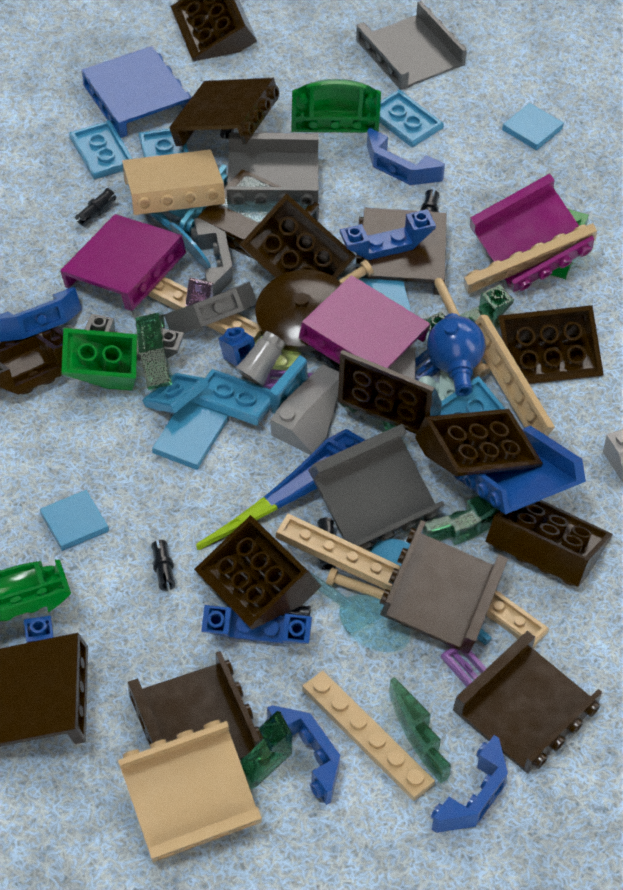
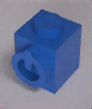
(235, 345)

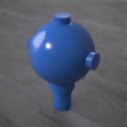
(457, 348)

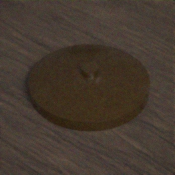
(289, 301)

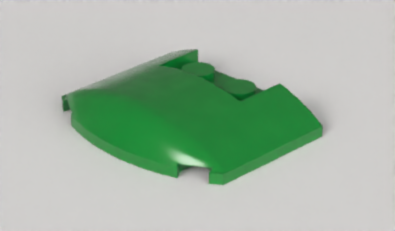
(335, 107)
(31, 587)

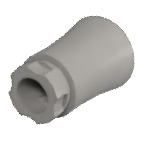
(261, 358)

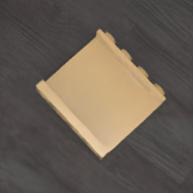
(173, 182)
(189, 790)

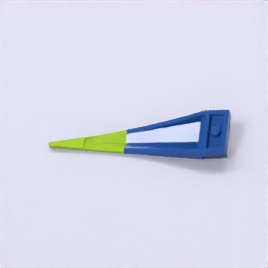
(291, 488)

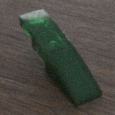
(415, 724)

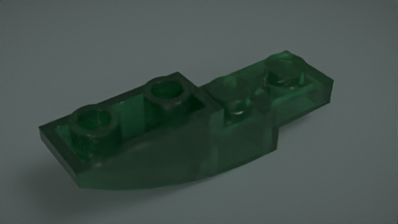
(462, 524)

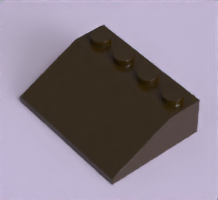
(213, 27)
(294, 241)
(553, 343)
(385, 393)
(477, 442)
(549, 540)
(257, 575)

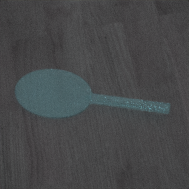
(364, 623)

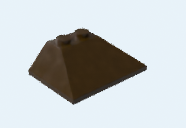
(31, 361)

